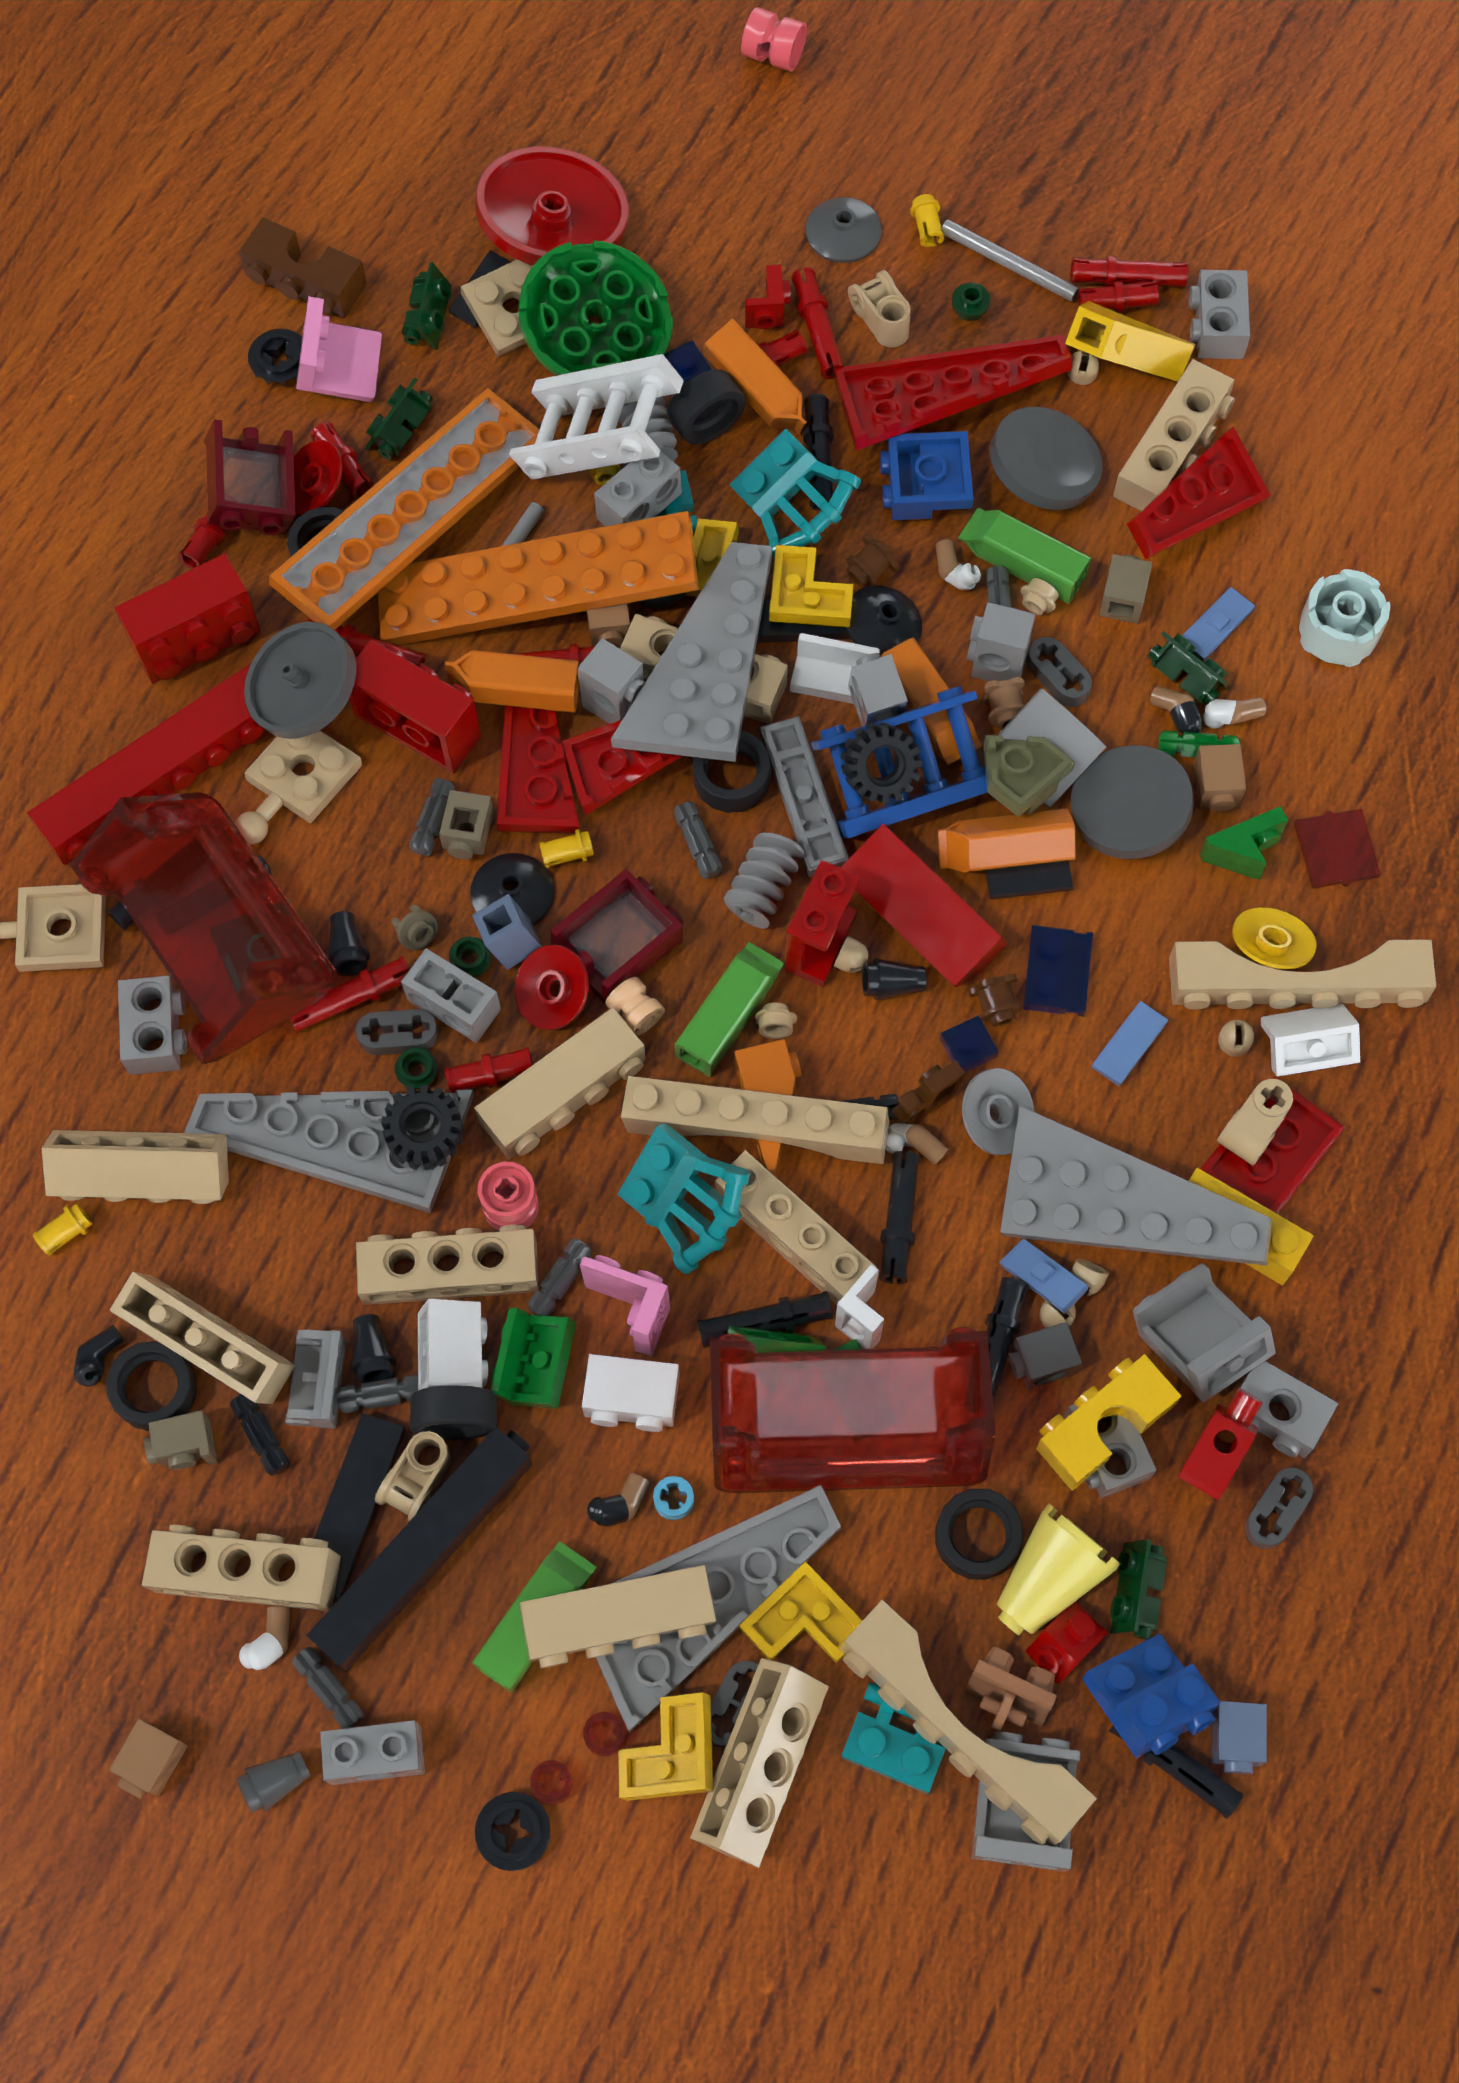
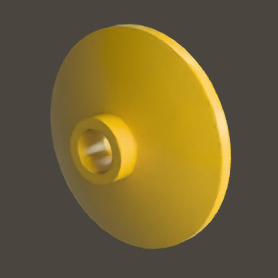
(1274, 938)

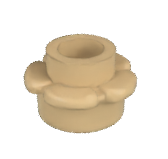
(1039, 596)
(775, 1021)

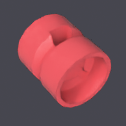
(773, 39)
(508, 1195)

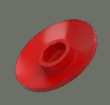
(316, 475)
(538, 984)

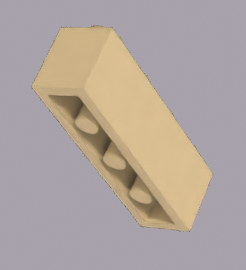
(561, 1084)
(135, 1165)
(617, 1614)

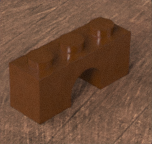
(272, 259)

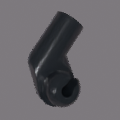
(92, 1356)

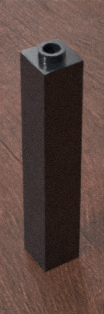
(421, 1547)

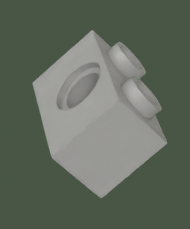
(1000, 642)
(609, 681)
(1307, 1409)
(372, 1752)

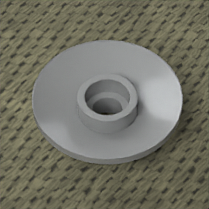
(1001, 1094)

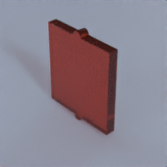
(1337, 848)

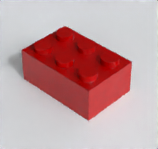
(188, 619)
(414, 706)

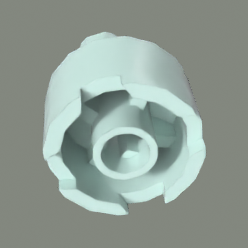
(1344, 618)

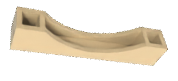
(1215, 975)
(820, 1125)
(1038, 1793)

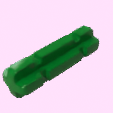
(1190, 741)

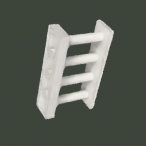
(589, 390)

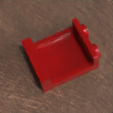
(821, 923)

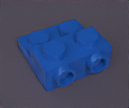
(926, 474)
(1152, 1696)

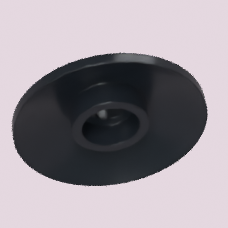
(876, 630)
(534, 890)

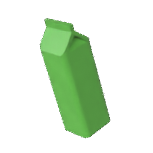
(1026, 551)
(727, 1009)
(505, 1652)

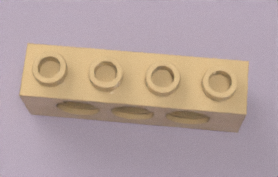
(1198, 390)
(768, 677)
(797, 1231)
(468, 1279)
(202, 1338)
(309, 1587)
(759, 1762)

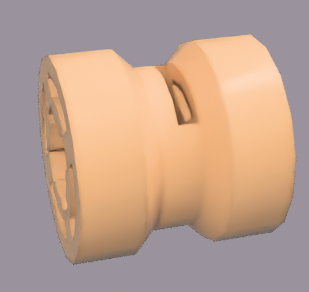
(635, 1006)

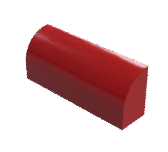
(923, 908)

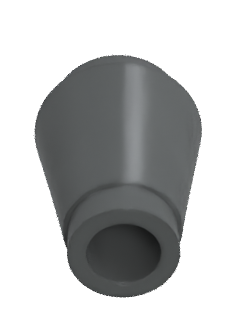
(272, 1780)

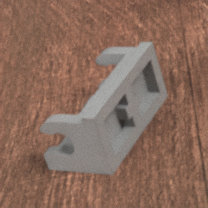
(316, 1378)

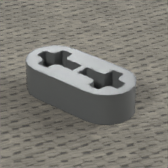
(1064, 668)
(396, 1022)
(1287, 1514)
(725, 1698)

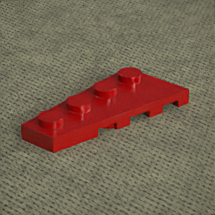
(1203, 495)
(607, 771)
(534, 775)

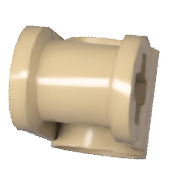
(882, 309)
(1254, 1124)
(413, 1478)

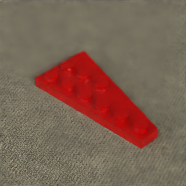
(917, 390)

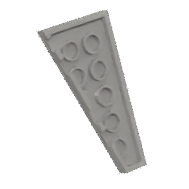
(703, 678)
(328, 1138)
(1098, 1196)
(742, 1572)

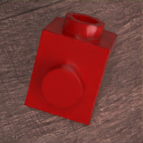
(769, 311)
(1066, 1641)

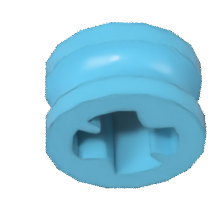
(684, 1489)

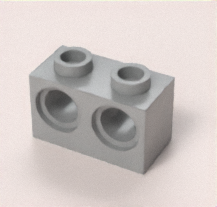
(1220, 305)
(638, 491)
(876, 688)
(451, 995)
(141, 1026)
(1128, 1445)

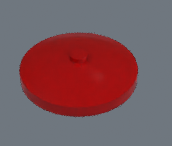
(547, 199)

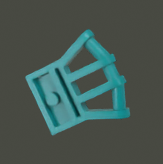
(778, 476)
(662, 1179)

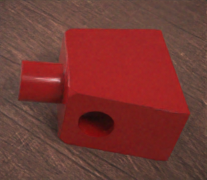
(1213, 1461)

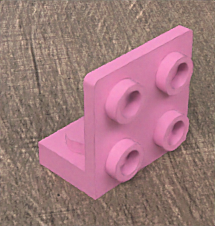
(337, 357)
(642, 1290)

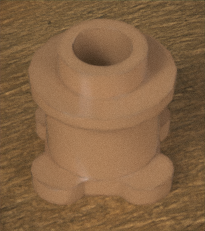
(1004, 700)

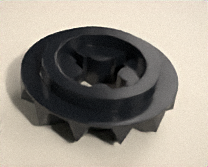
(271, 345)
(500, 1812)

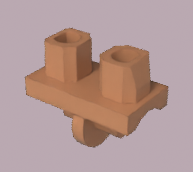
(1009, 1695)

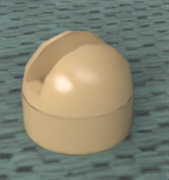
(1083, 377)
(851, 956)
(1228, 1035)
(1090, 1274)
(1050, 1316)

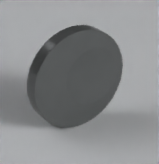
(1046, 458)
(300, 680)
(1132, 802)

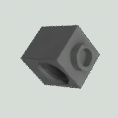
(1045, 1356)

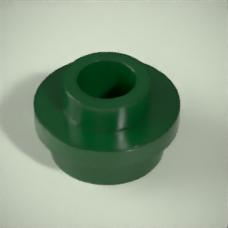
(968, 309)
(467, 946)
(414, 1057)

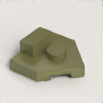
(1023, 771)

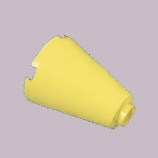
(1051, 1573)

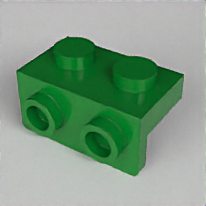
(533, 1359)

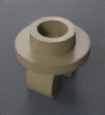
(416, 928)

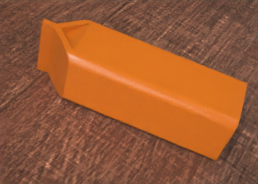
(757, 376)
(517, 680)
(921, 685)
(1007, 841)

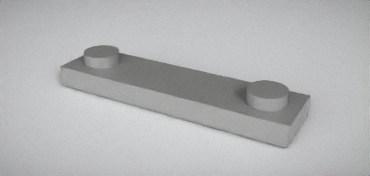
(803, 794)

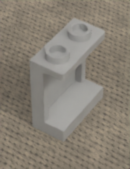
(1202, 1333)
(999, 1832)

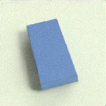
(1218, 622)
(1129, 1043)
(1044, 1275)

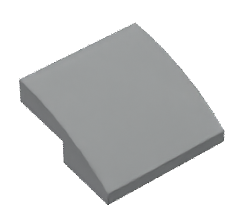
(1049, 719)

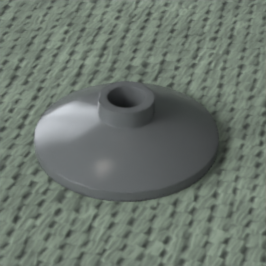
(843, 241)

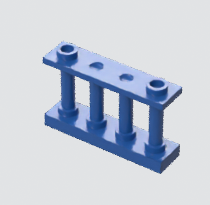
(936, 790)

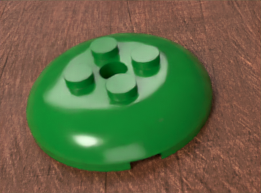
(599, 283)

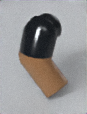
(1181, 708)
(620, 1507)

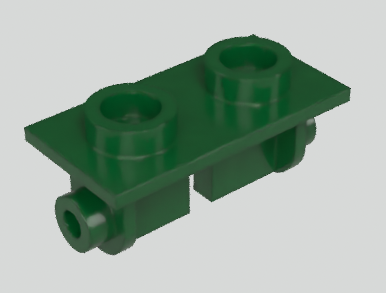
(431, 296)
(407, 407)
(1178, 657)
(1131, 1608)

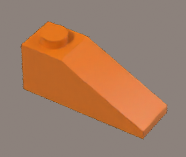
(768, 1070)

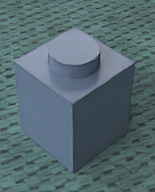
(507, 931)
(1239, 1736)

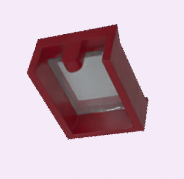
(250, 481)
(619, 932)

